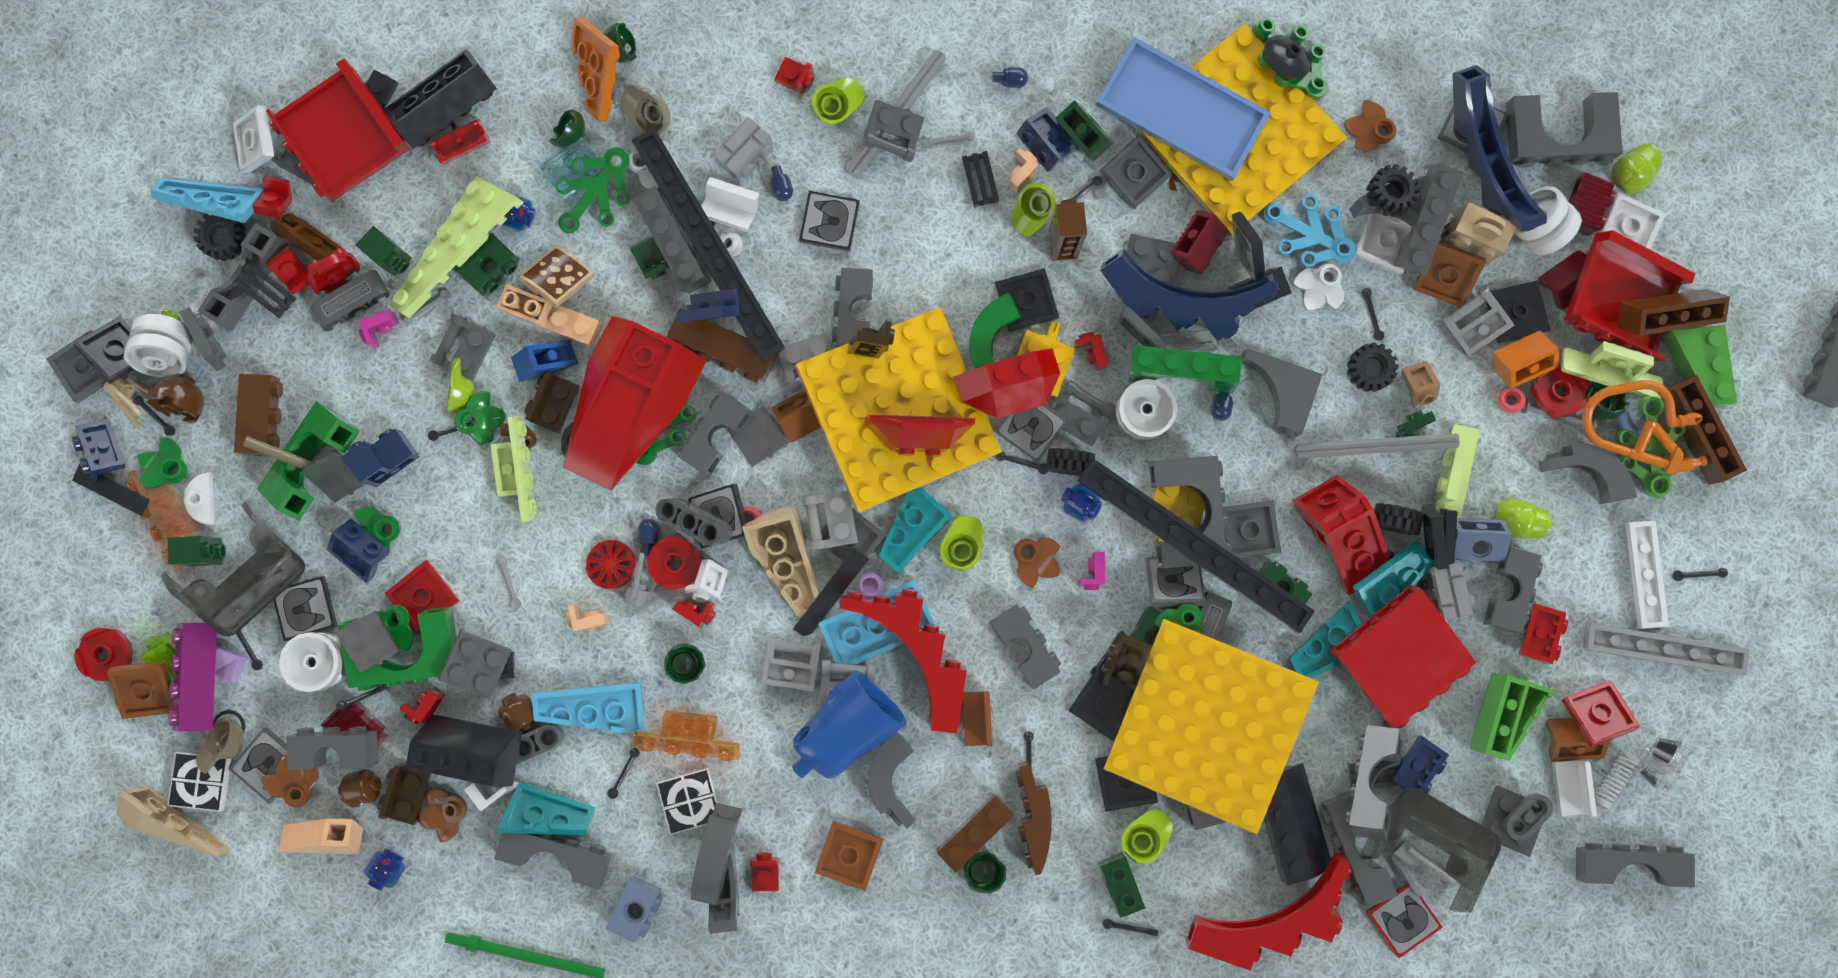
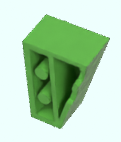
(1707, 355)
(1506, 714)

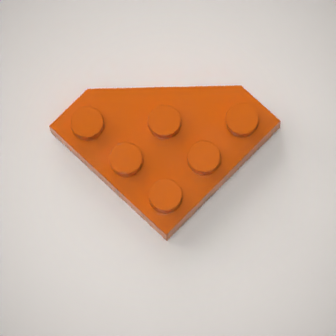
(597, 67)

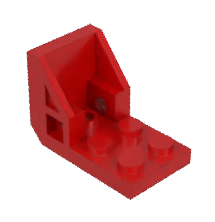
(1346, 527)

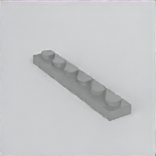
(1666, 649)

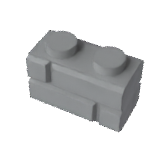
(744, 149)
(1450, 591)

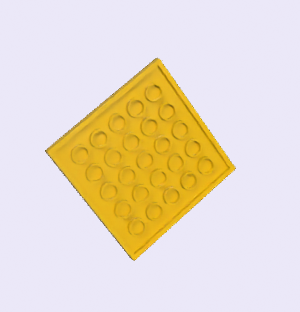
(1287, 147)
(904, 381)
(1211, 725)

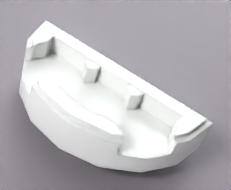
(199, 498)

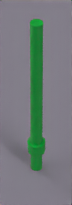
(474, 943)

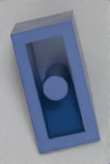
(537, 359)

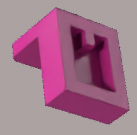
(379, 323)
(1096, 566)

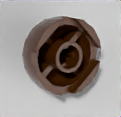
(177, 395)

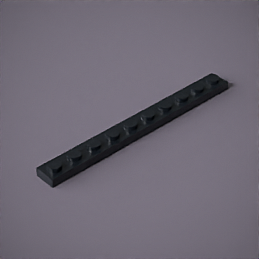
(707, 242)
(1195, 545)

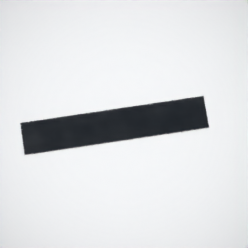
(113, 491)
(831, 593)

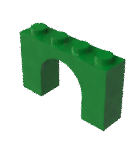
(1216, 370)
(284, 482)
(438, 638)

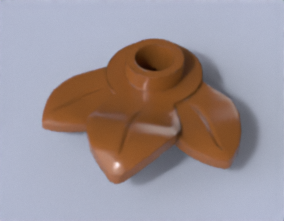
(1366, 127)
(1040, 562)
(286, 780)
(438, 813)

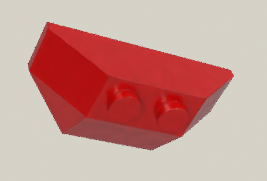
(1010, 384)
(918, 433)

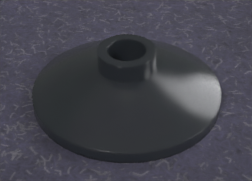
(1287, 57)

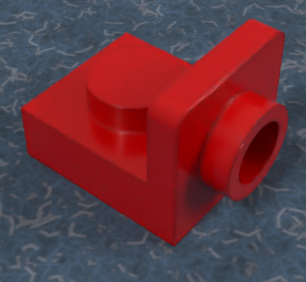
(795, 75)
(275, 198)
(289, 270)
(1096, 354)
(690, 612)
(427, 705)
(765, 872)

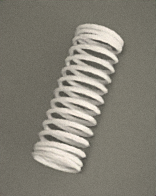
(1633, 760)

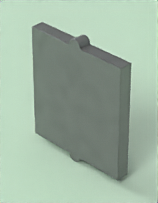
(759, 437)
(332, 476)
(367, 641)

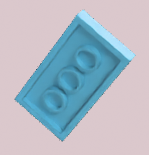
(858, 638)

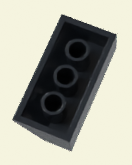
(440, 99)
(465, 751)
(1296, 828)

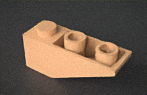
(322, 836)

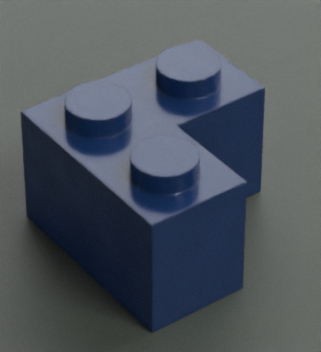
(383, 459)

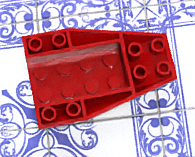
(627, 399)

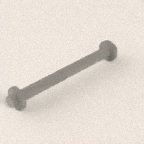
(1529, 408)

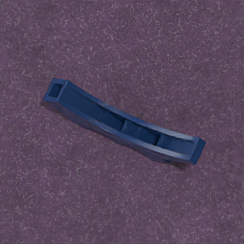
(1487, 155)
(1183, 306)

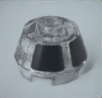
(1663, 762)

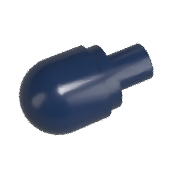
(1012, 77)
(781, 184)
(1222, 406)
(647, 535)

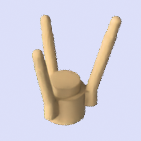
(121, 392)

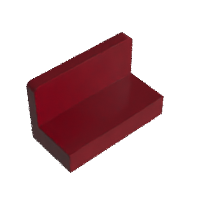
(1564, 278)

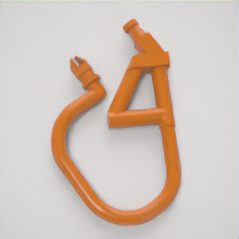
(1674, 462)

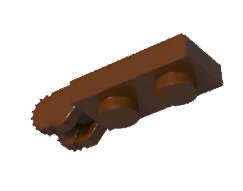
(304, 236)

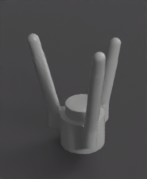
(635, 591)
(1409, 855)

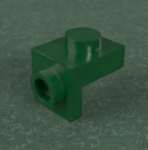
(649, 258)
(1415, 421)

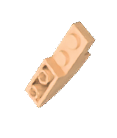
(542, 314)

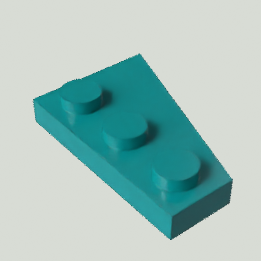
(913, 527)
(1392, 578)
(1313, 655)
(544, 813)

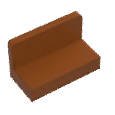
(796, 416)
(977, 718)
(1569, 742)

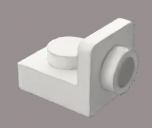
(708, 582)

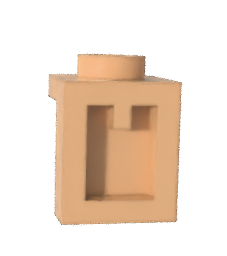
(1023, 174)
(590, 621)

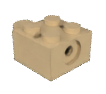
(1479, 232)

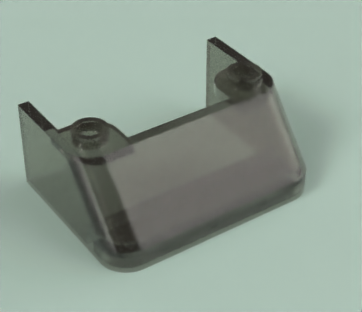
(249, 587)
(1470, 845)

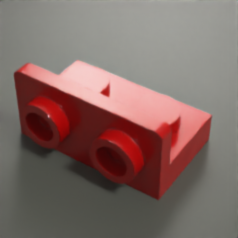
(1543, 634)

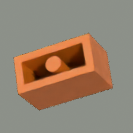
(1526, 359)

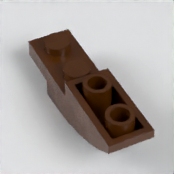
(1037, 827)

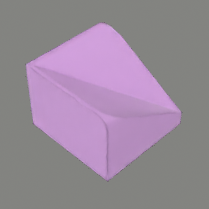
(229, 664)

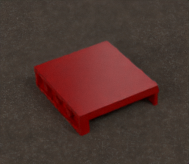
(338, 133)
(1620, 272)
(1403, 656)

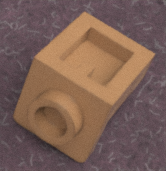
(1421, 383)

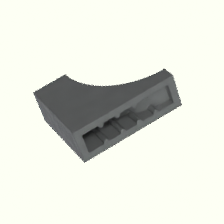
(1362, 205)
(1291, 388)

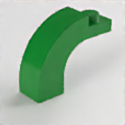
(987, 326)

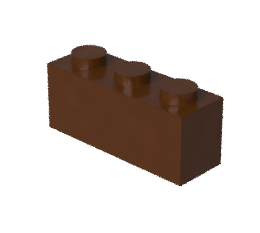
(257, 411)
(974, 832)

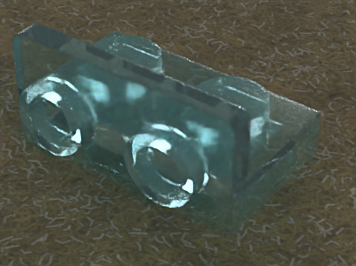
(560, 166)

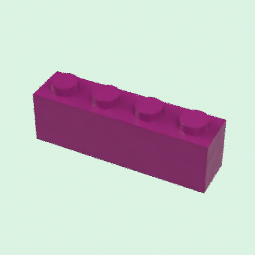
(193, 677)

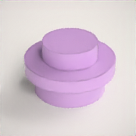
(870, 585)

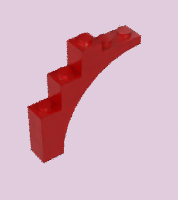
(902, 617)
(1280, 931)

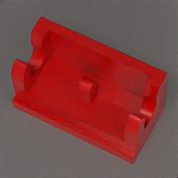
(460, 141)

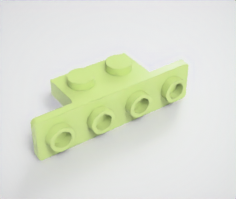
(1611, 366)
(512, 469)
(1456, 470)

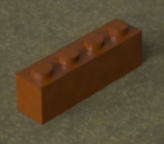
(1067, 230)
(1673, 312)
(723, 346)
(1709, 435)

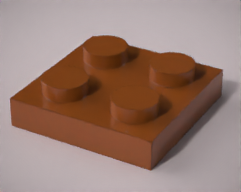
(1450, 275)
(141, 689)
(849, 855)

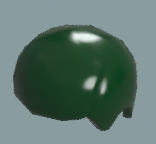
(621, 35)
(569, 129)
(1609, 407)
(676, 663)
(975, 875)

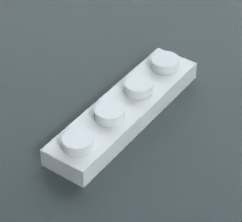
(1646, 574)

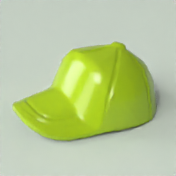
(837, 100)
(1637, 168)
(1033, 208)
(459, 389)
(1524, 518)
(965, 537)
(1154, 831)

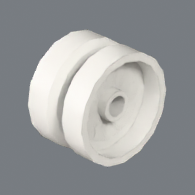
(1561, 224)
(158, 346)
(1160, 403)
(313, 662)

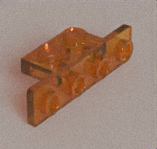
(164, 512)
(688, 735)

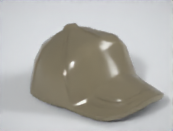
(639, 107)
(220, 743)

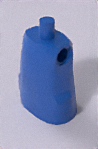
(846, 727)

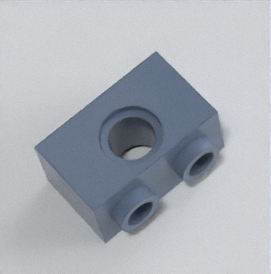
(1493, 540)
(623, 921)

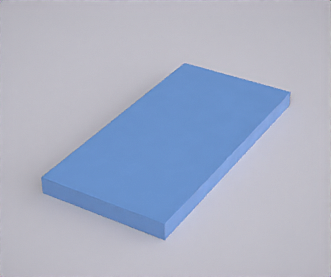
(1183, 108)

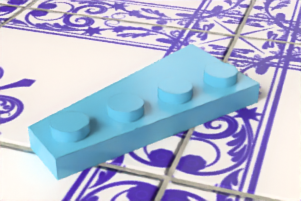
(211, 198)
(599, 707)

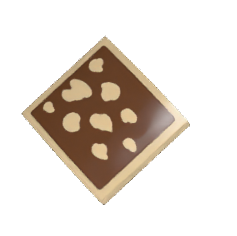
(556, 276)

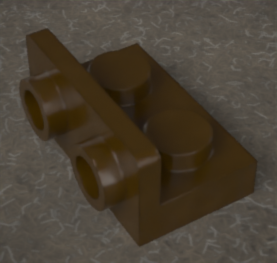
(871, 342)
(551, 402)
(1127, 660)
(403, 794)

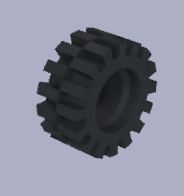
(1402, 181)
(206, 232)
(1387, 364)
(1067, 461)
(1399, 519)

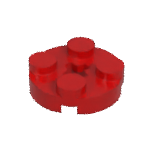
(332, 271)
(1550, 402)
(683, 551)
(87, 654)

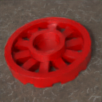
(610, 564)

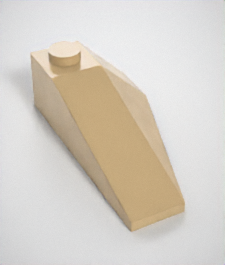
(782, 550)
(148, 813)

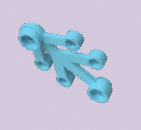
(1313, 234)

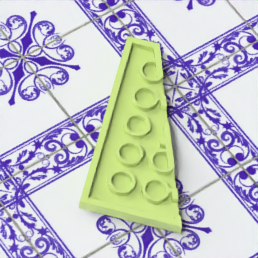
(455, 242)

